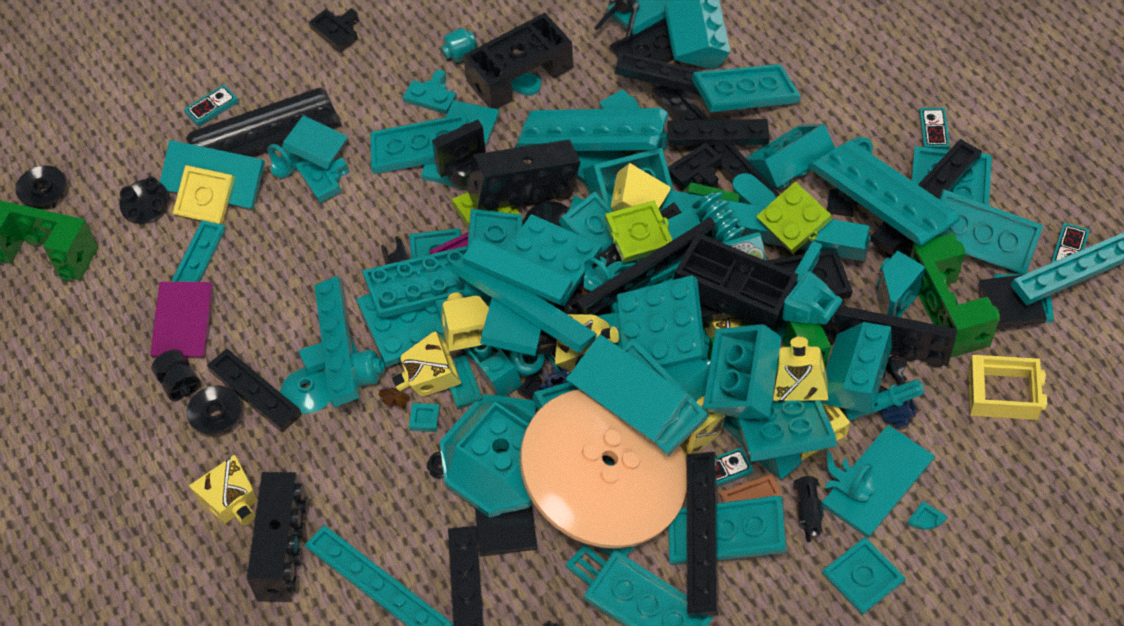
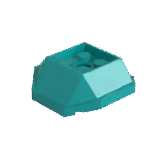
(470, 460)

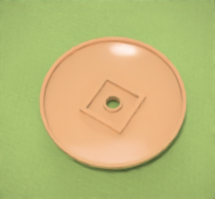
(584, 495)

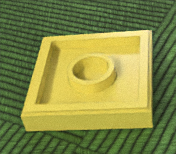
(203, 195)

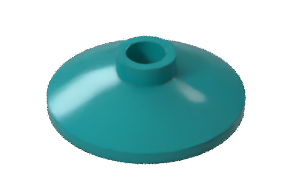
(306, 399)

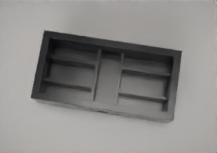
(505, 180)
(747, 293)
(277, 537)

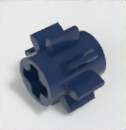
(547, 384)
(900, 415)

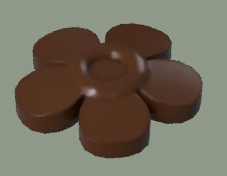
(394, 397)

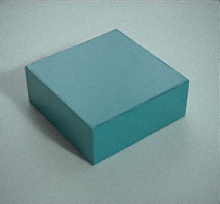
(424, 417)

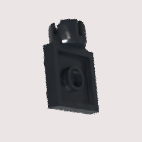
(455, 151)

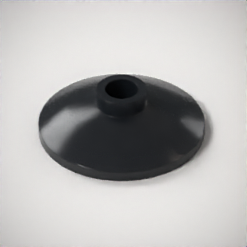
(34, 180)
(210, 400)

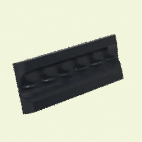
(257, 129)

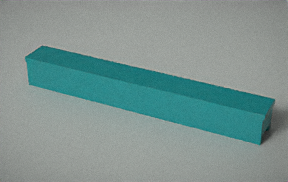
(847, 238)

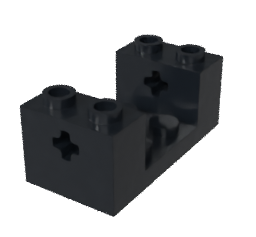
(494, 64)

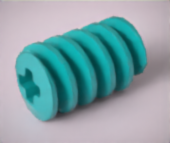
(710, 206)

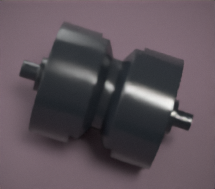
(175, 374)

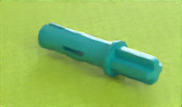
(893, 396)

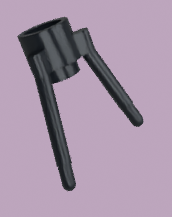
(622, 6)

